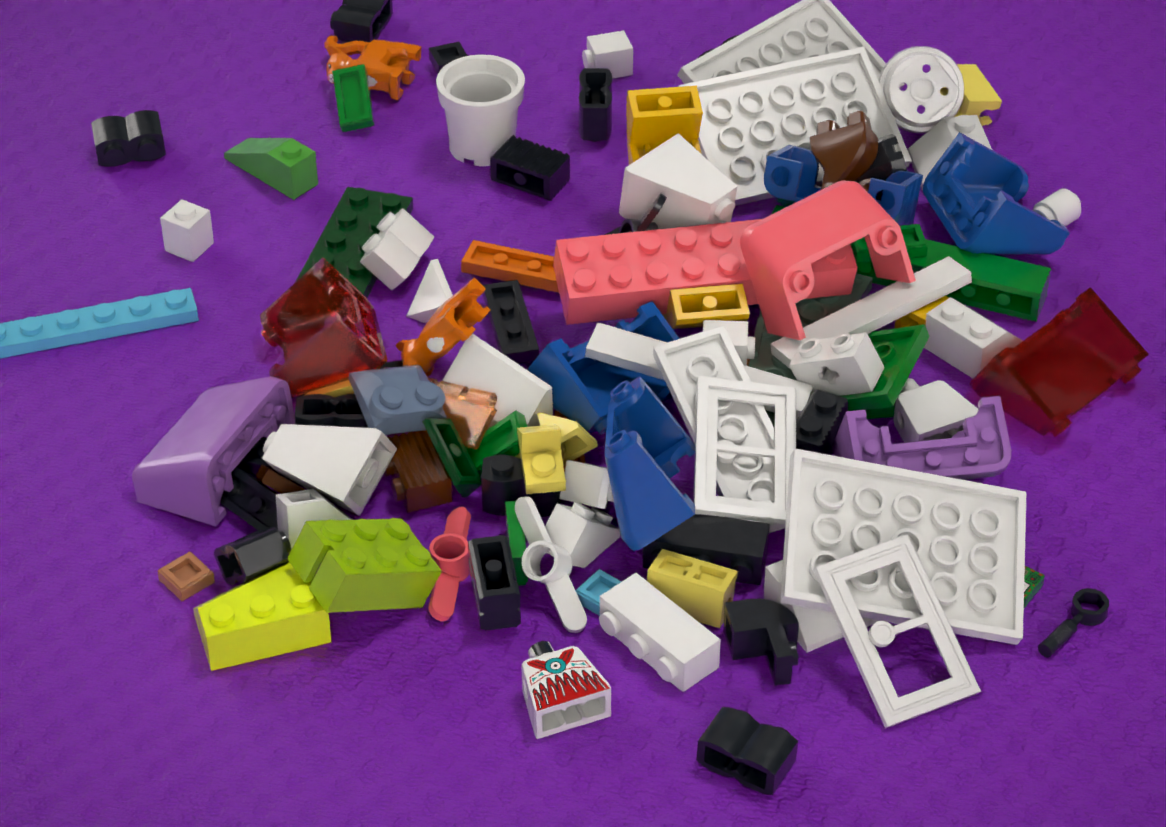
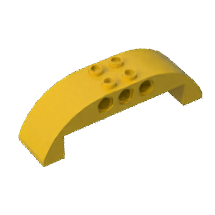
(652, 120)

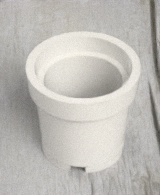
(922, 87)
(480, 104)

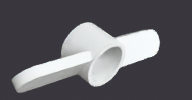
(557, 580)

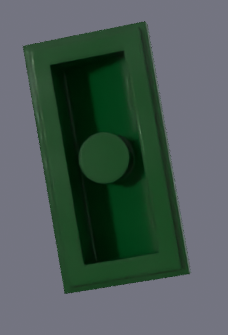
(453, 455)

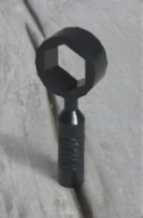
(1080, 615)

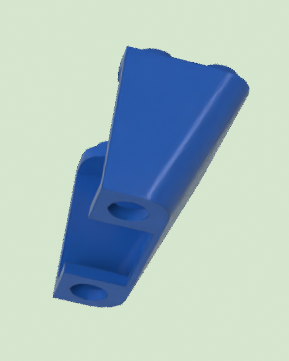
(794, 172)

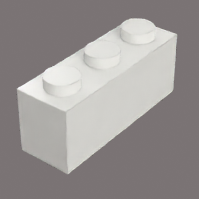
(659, 632)

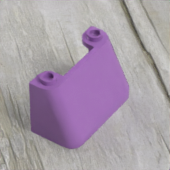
(207, 443)
(972, 453)

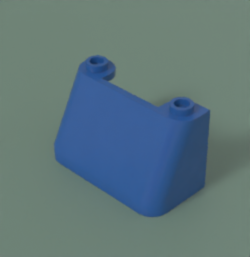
(978, 199)
(584, 385)
(640, 460)

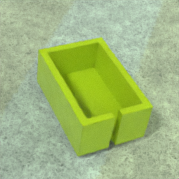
(364, 564)

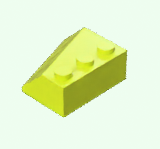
(262, 619)

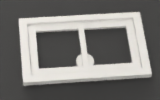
(710, 451)
(862, 643)

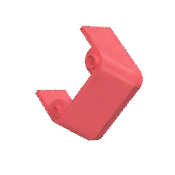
(787, 242)

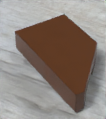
(277, 481)

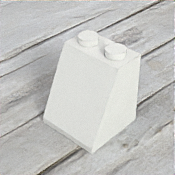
(693, 187)
(333, 460)

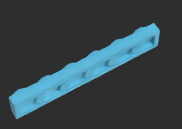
(97, 322)

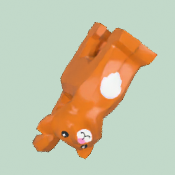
(384, 61)
(445, 328)

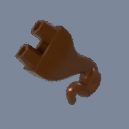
(845, 151)

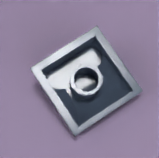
(397, 398)

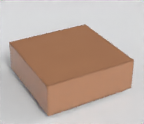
(186, 576)

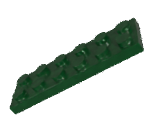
(350, 228)

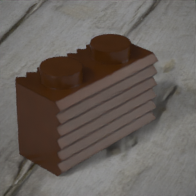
(418, 472)

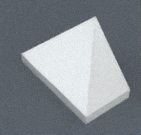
(430, 294)

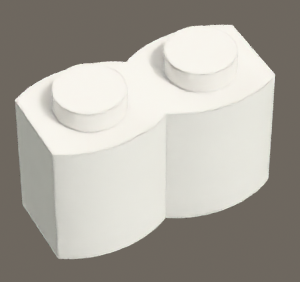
(396, 248)

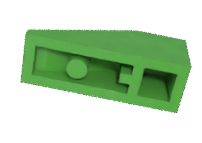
(277, 162)

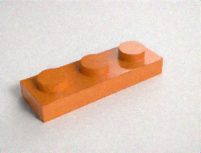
(510, 265)

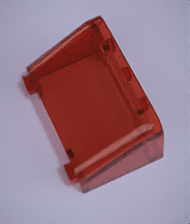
(323, 331)
(1062, 366)

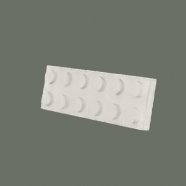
(744, 424)

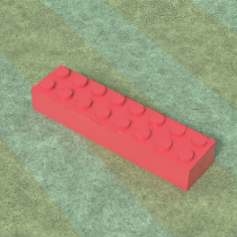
(622, 271)

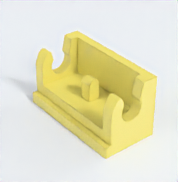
(977, 94)
(694, 585)

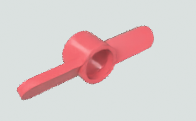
(450, 545)

